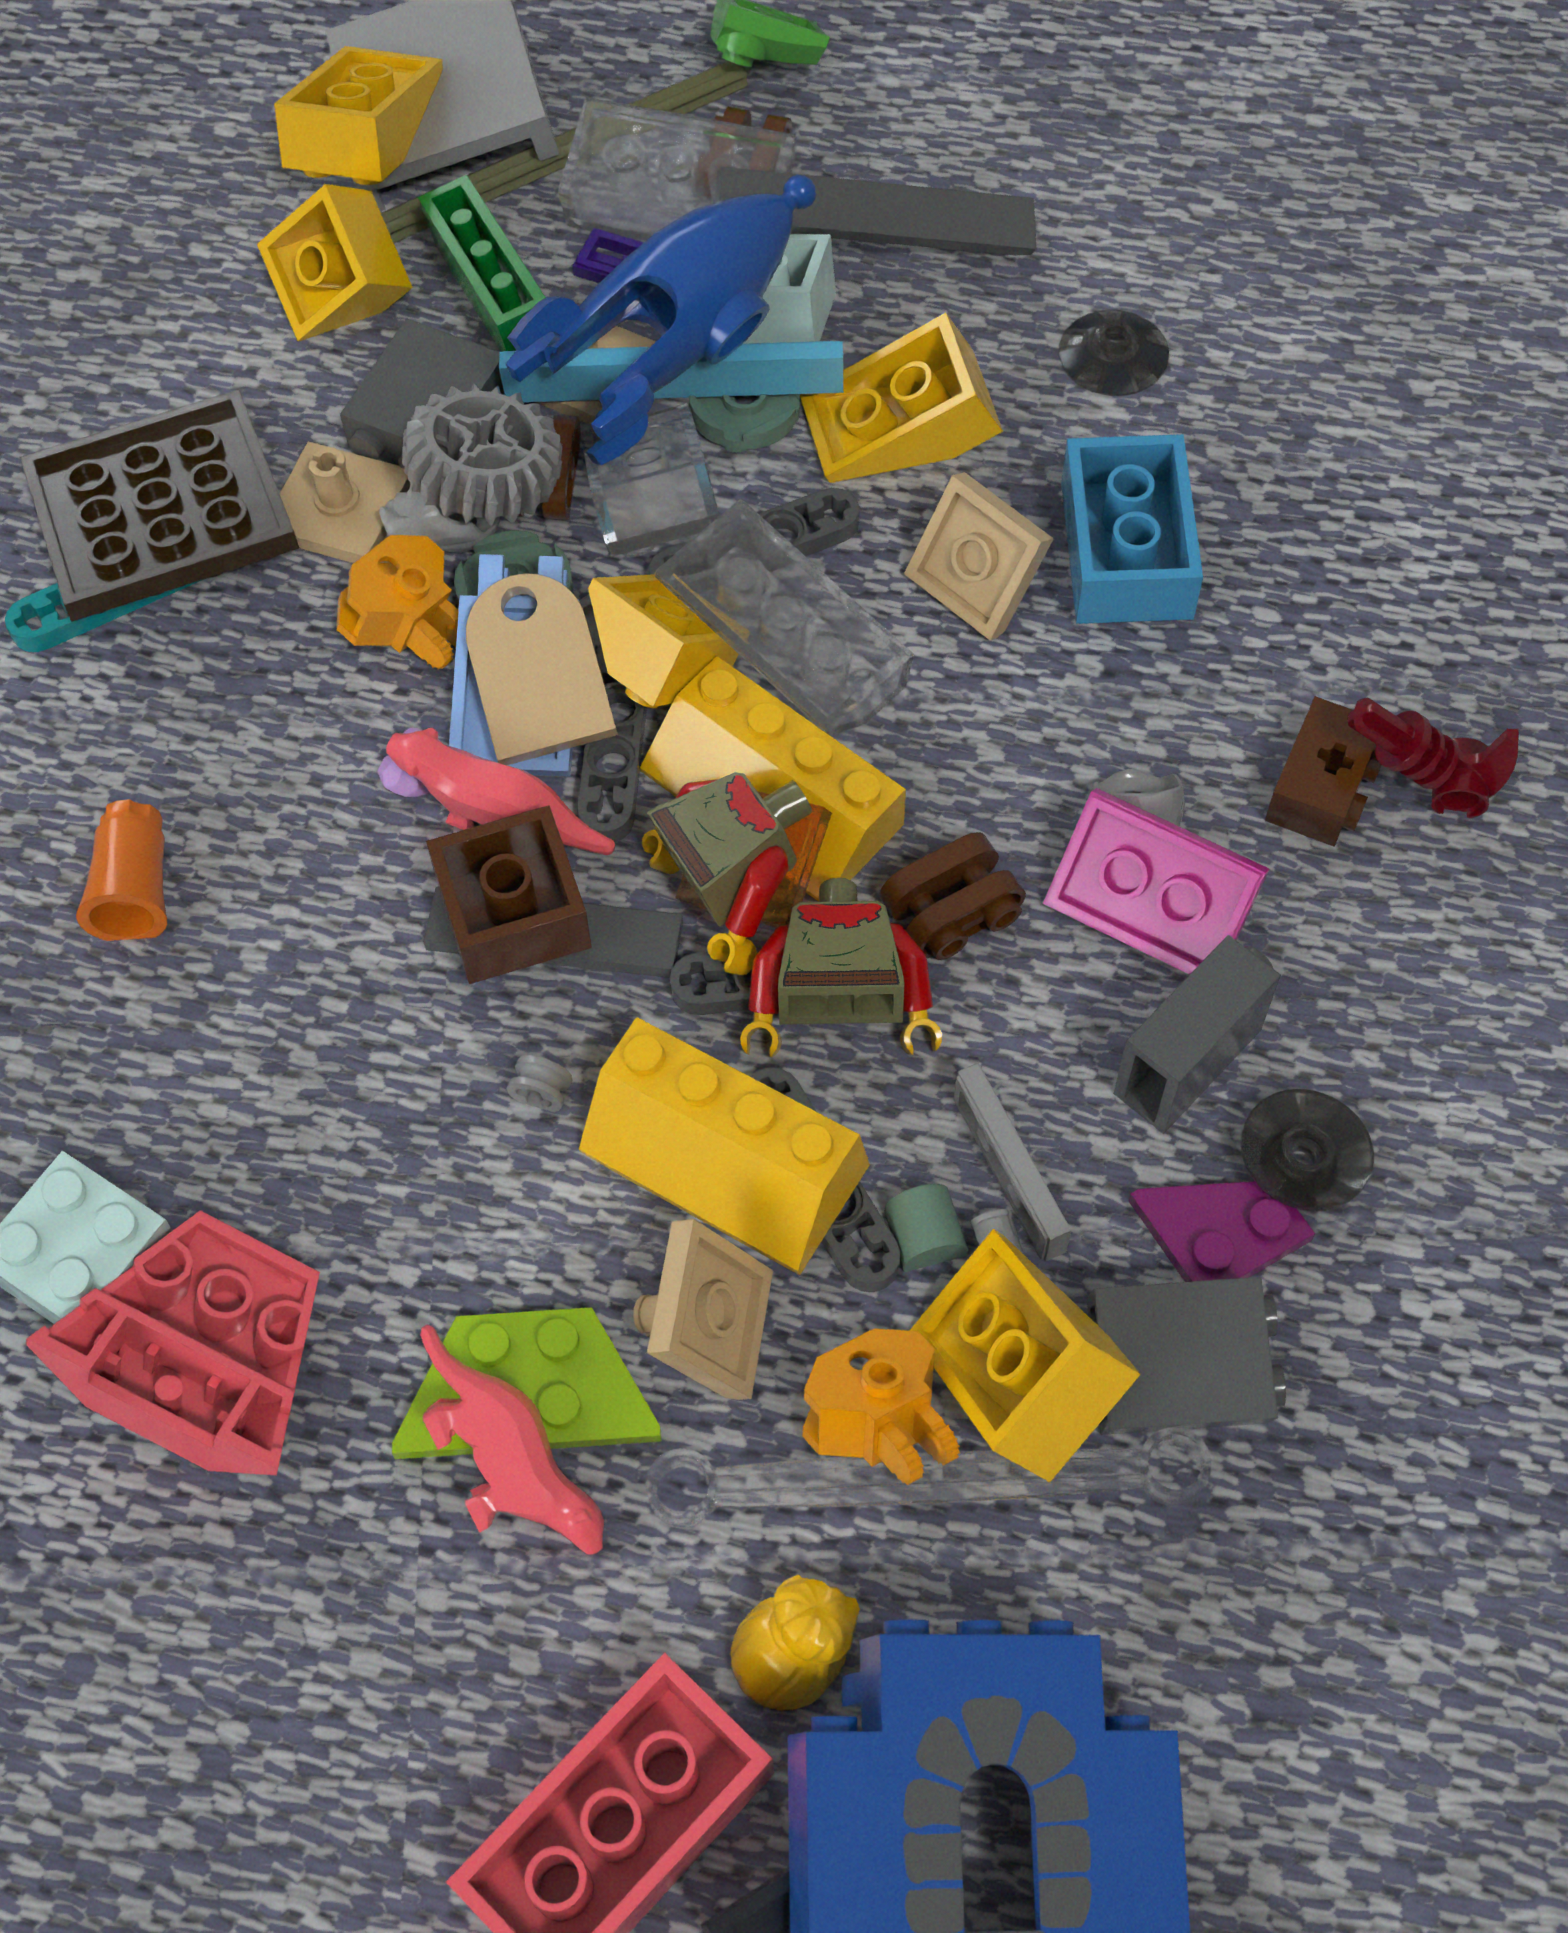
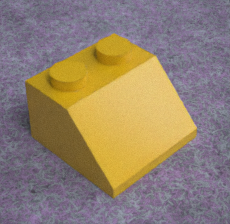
(334, 261)
(651, 638)

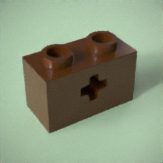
(1323, 776)

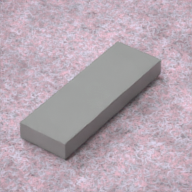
(1011, 1163)

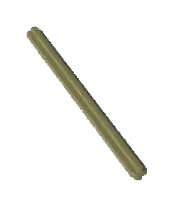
(526, 168)

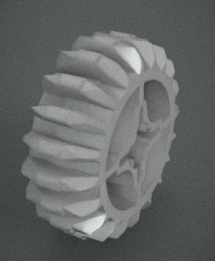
(481, 454)

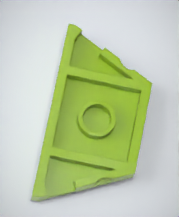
(555, 1360)

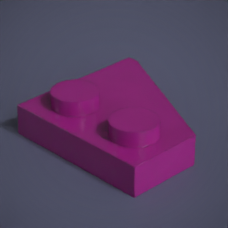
(1220, 1228)

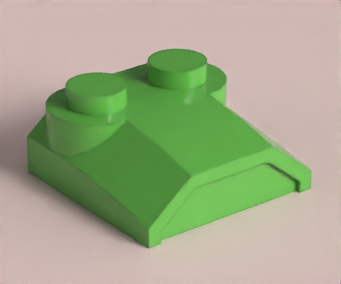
(759, 32)

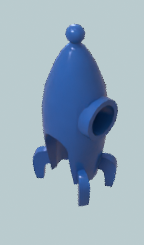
(689, 281)

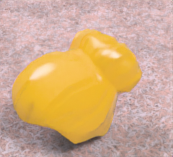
(794, 1643)

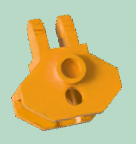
(400, 600)
(879, 1408)

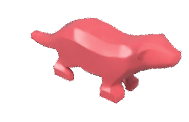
(485, 789)
(508, 1451)

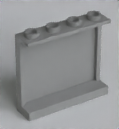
(486, 83)

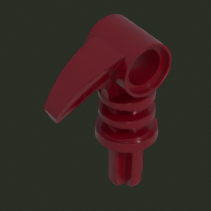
(1456, 769)

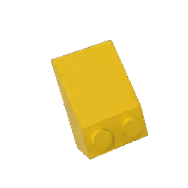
(356, 114)
(904, 406)
(1023, 1358)

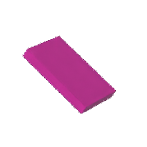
(1153, 883)

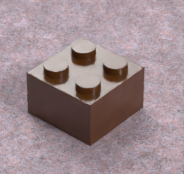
(509, 894)

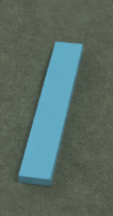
(745, 372)

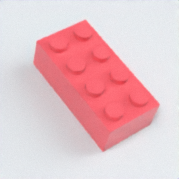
(617, 1814)

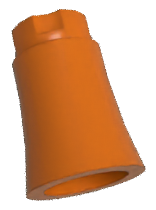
(125, 875)

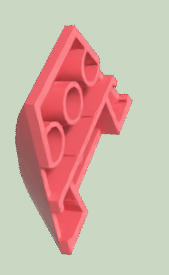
(192, 1346)

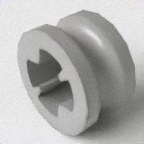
(539, 1083)

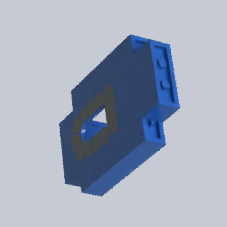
(881, 1806)

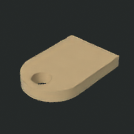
(537, 673)

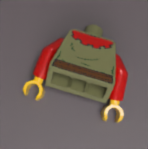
(730, 853)
(840, 967)

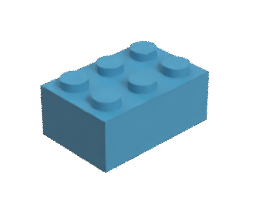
(1131, 529)

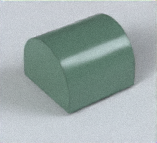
(925, 1226)

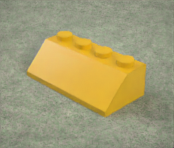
(734, 725)
(721, 1145)

